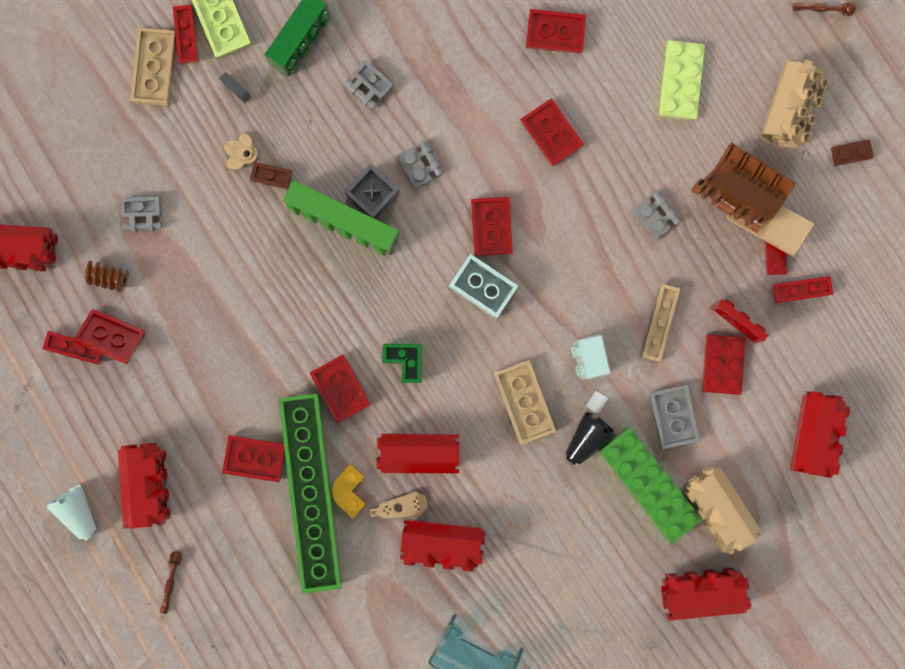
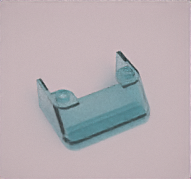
(457, 653)

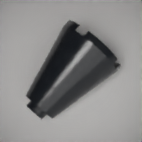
(588, 438)

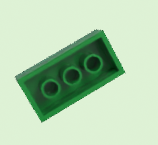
(297, 35)

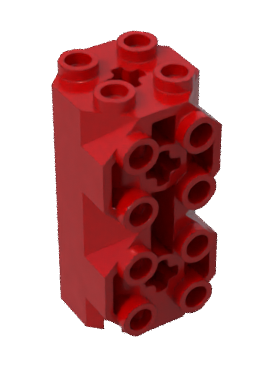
(27, 247)
(818, 434)
(418, 453)
(142, 485)
(442, 544)
(705, 594)

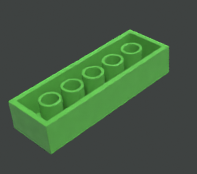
(341, 218)
(650, 485)

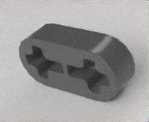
(235, 87)

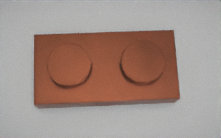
(852, 152)
(271, 175)

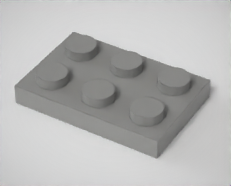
(674, 417)

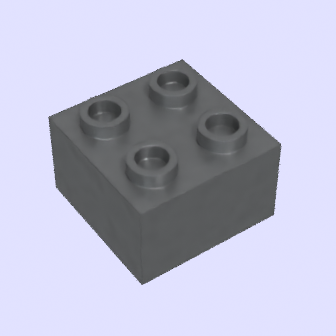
(372, 192)

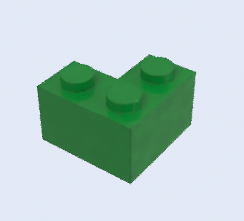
(409, 356)

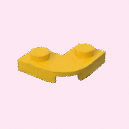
(343, 493)

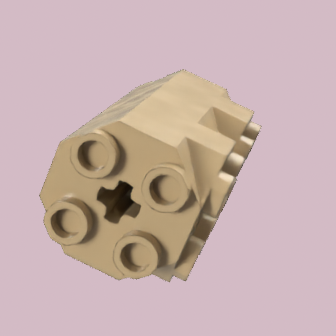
(790, 111)
(722, 509)

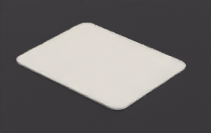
(597, 402)

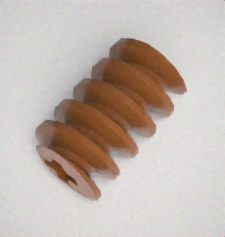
(105, 277)

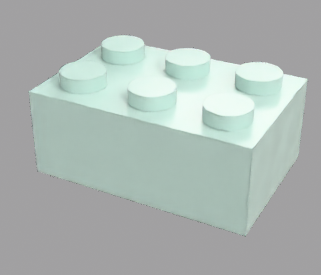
(483, 286)
(590, 357)

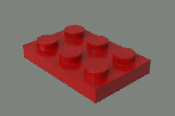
(556, 31)
(551, 132)
(491, 226)
(739, 320)
(109, 336)
(723, 364)
(340, 388)
(254, 458)

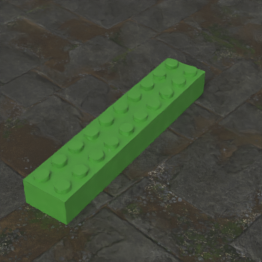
(310, 493)

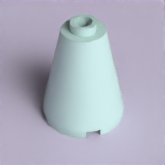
(74, 512)

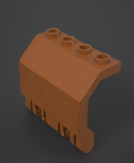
(745, 188)

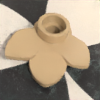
(238, 150)

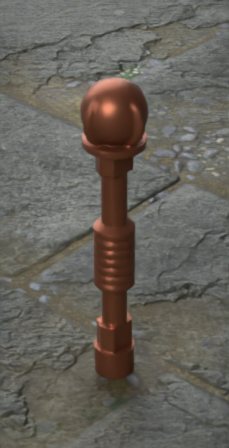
(847, 8)
(175, 559)

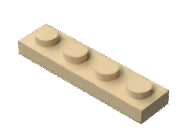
(660, 323)

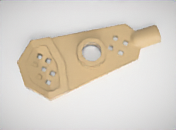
(407, 503)

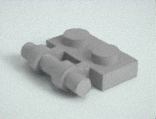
(373, 80)
(414, 166)
(141, 207)
(650, 217)

